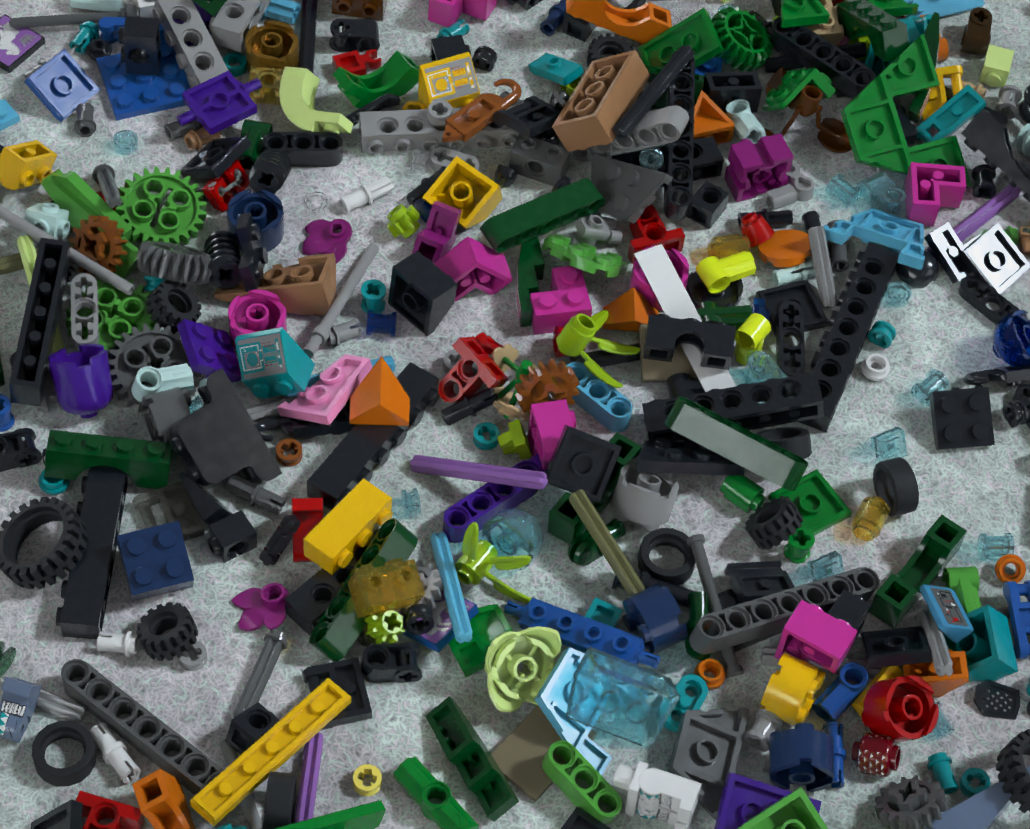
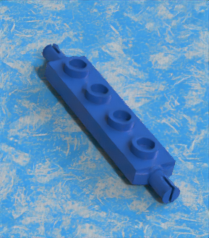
(581, 632)

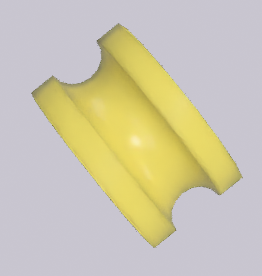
(358, 783)

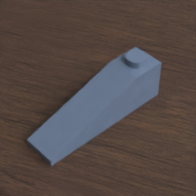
(977, 811)

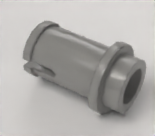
(344, 332)

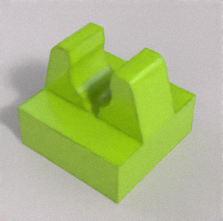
(515, 441)

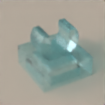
(889, 444)
(826, 566)

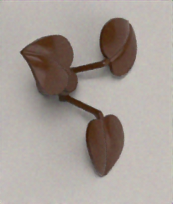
(832, 131)

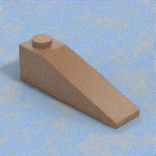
(301, 287)

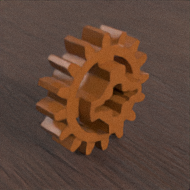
(99, 245)
(547, 384)

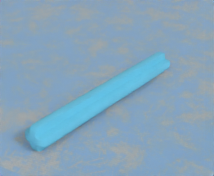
(452, 589)

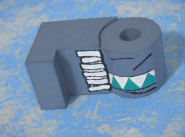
(17, 707)

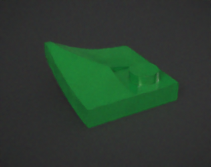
(486, 627)

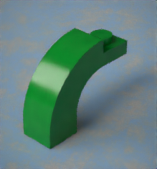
(394, 77)

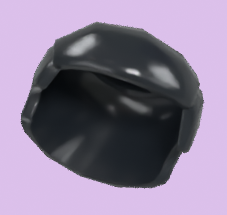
(917, 277)

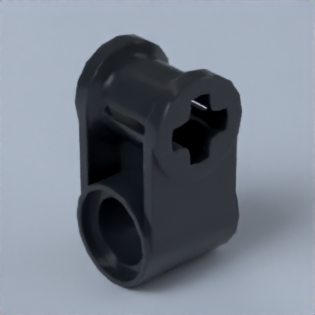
(356, 35)
(14, 449)
(393, 662)

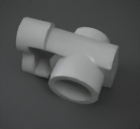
(597, 229)

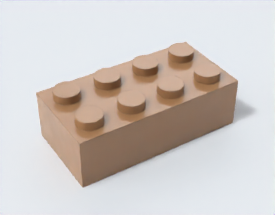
(601, 101)

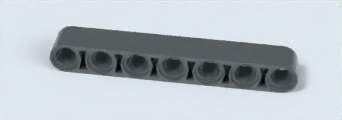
(772, 612)
(137, 724)

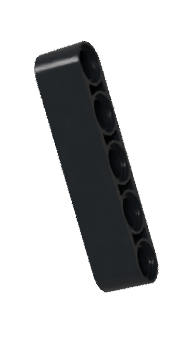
(818, 53)

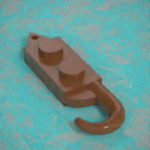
(479, 112)

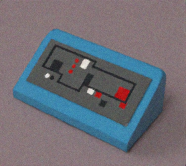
(947, 612)

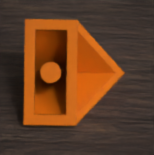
(711, 121)
(629, 311)
(380, 399)
(946, 683)

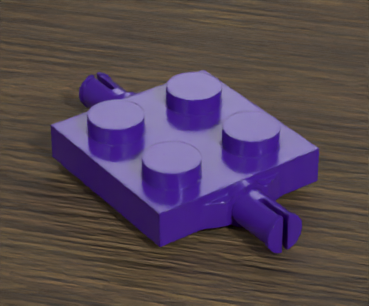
(219, 102)

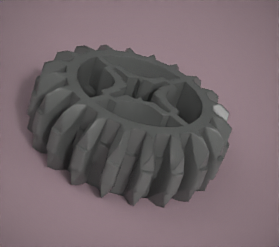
(174, 262)

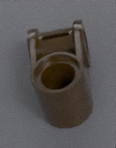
(977, 32)

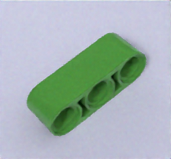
(578, 767)

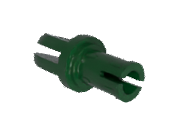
(584, 549)
(697, 607)

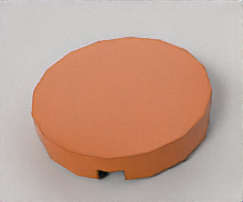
(786, 248)

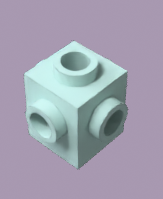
(49, 219)

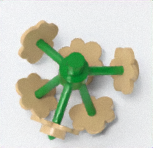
(504, 358)

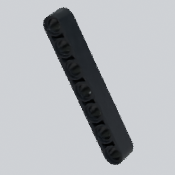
(680, 94)

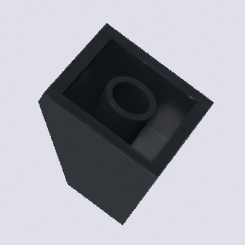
(421, 292)

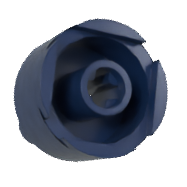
(265, 210)
(654, 618)
(801, 758)

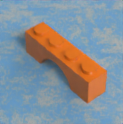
(636, 24)
(163, 801)

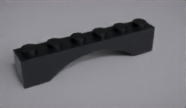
(993, 141)

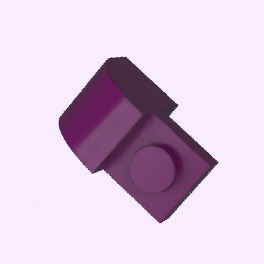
(439, 232)

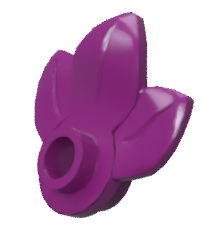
(324, 240)
(261, 608)

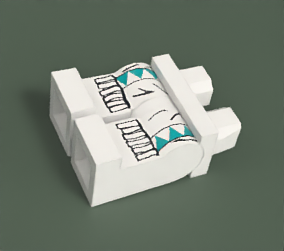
(657, 794)

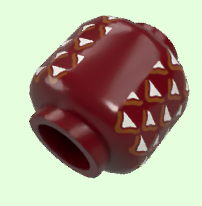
(876, 754)

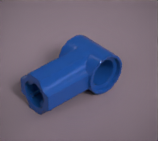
(840, 693)

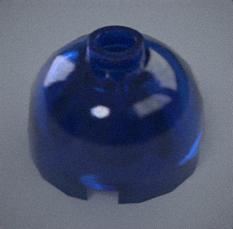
(1012, 339)

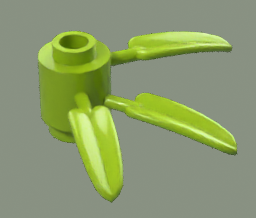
(580, 332)
(480, 557)

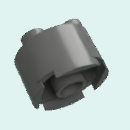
(164, 410)

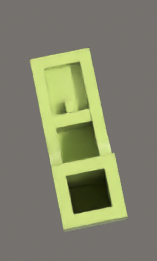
(297, 100)

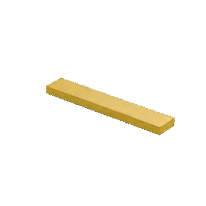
(270, 752)

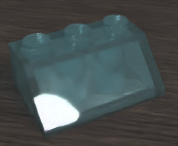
(620, 698)

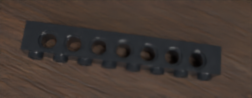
(850, 327)

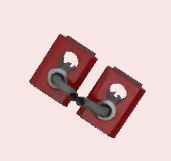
(220, 190)

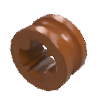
(288, 444)

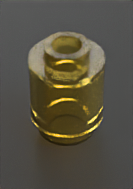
(728, 245)
(870, 518)

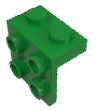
(792, 84)

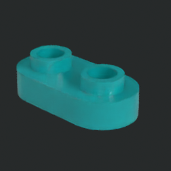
(700, 690)

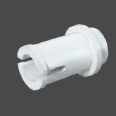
(118, 643)

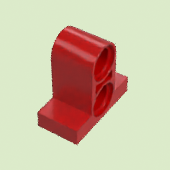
(651, 232)
(463, 375)
(309, 513)
(99, 808)

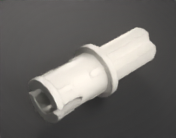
(366, 194)

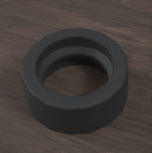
(790, 438)
(896, 485)
(672, 538)
(72, 774)
(279, 800)

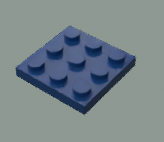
(143, 94)

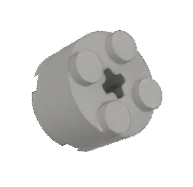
(644, 497)

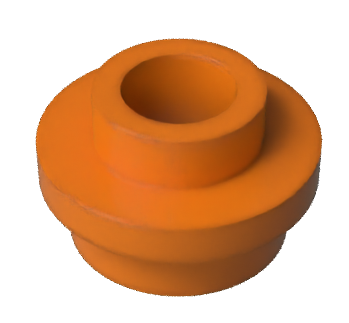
(1019, 572)
(713, 666)

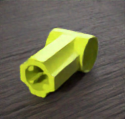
(720, 273)
(751, 336)

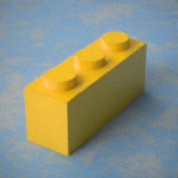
(348, 527)

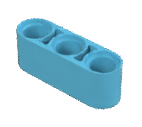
(601, 400)

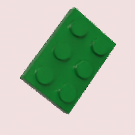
(693, 31)

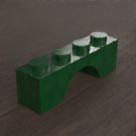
(884, 31)
(74, 452)
(563, 518)
(930, 558)

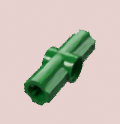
(424, 786)

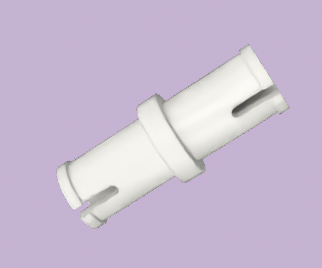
(114, 753)

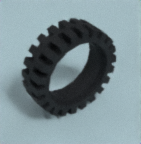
(58, 559)
(1013, 770)

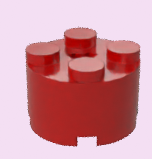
(900, 708)

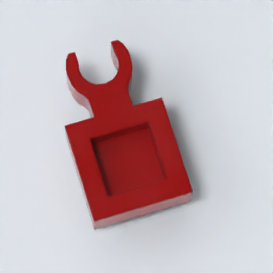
(357, 63)

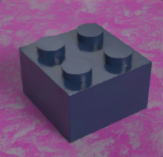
(155, 561)

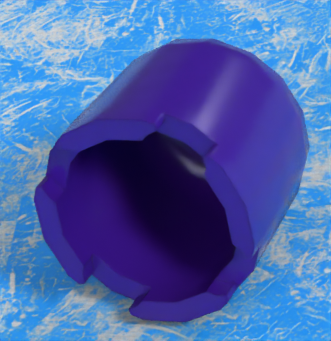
(82, 379)

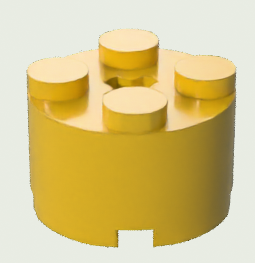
(792, 689)

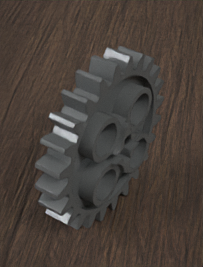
(124, 373)

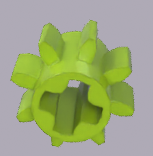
(403, 221)
(385, 626)

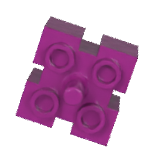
(758, 166)

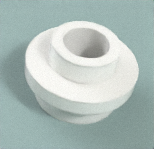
(879, 361)

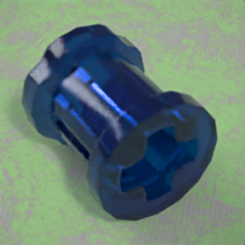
(381, 323)

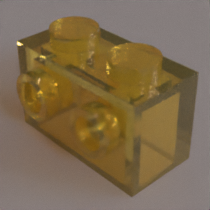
(385, 587)

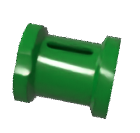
(799, 545)

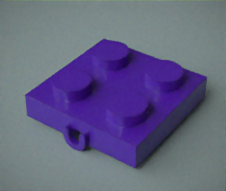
(209, 349)

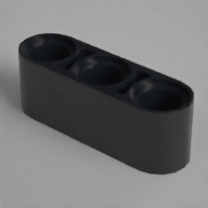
(307, 148)

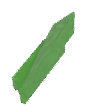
(82, 201)

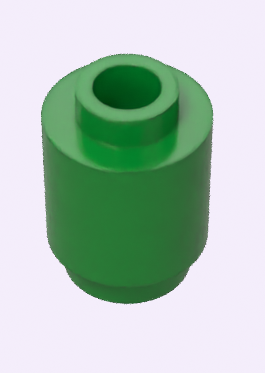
(743, 492)

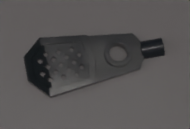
(380, 103)
(994, 687)

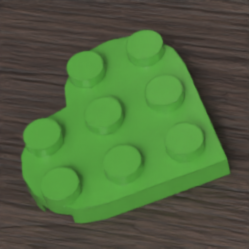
(585, 256)

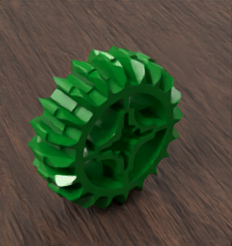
(742, 39)

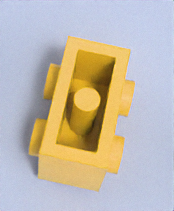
(25, 164)

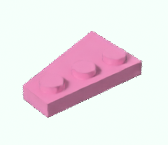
(329, 394)

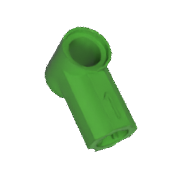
(965, 584)

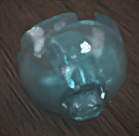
(514, 533)

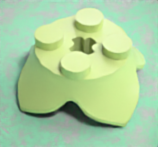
(536, 650)

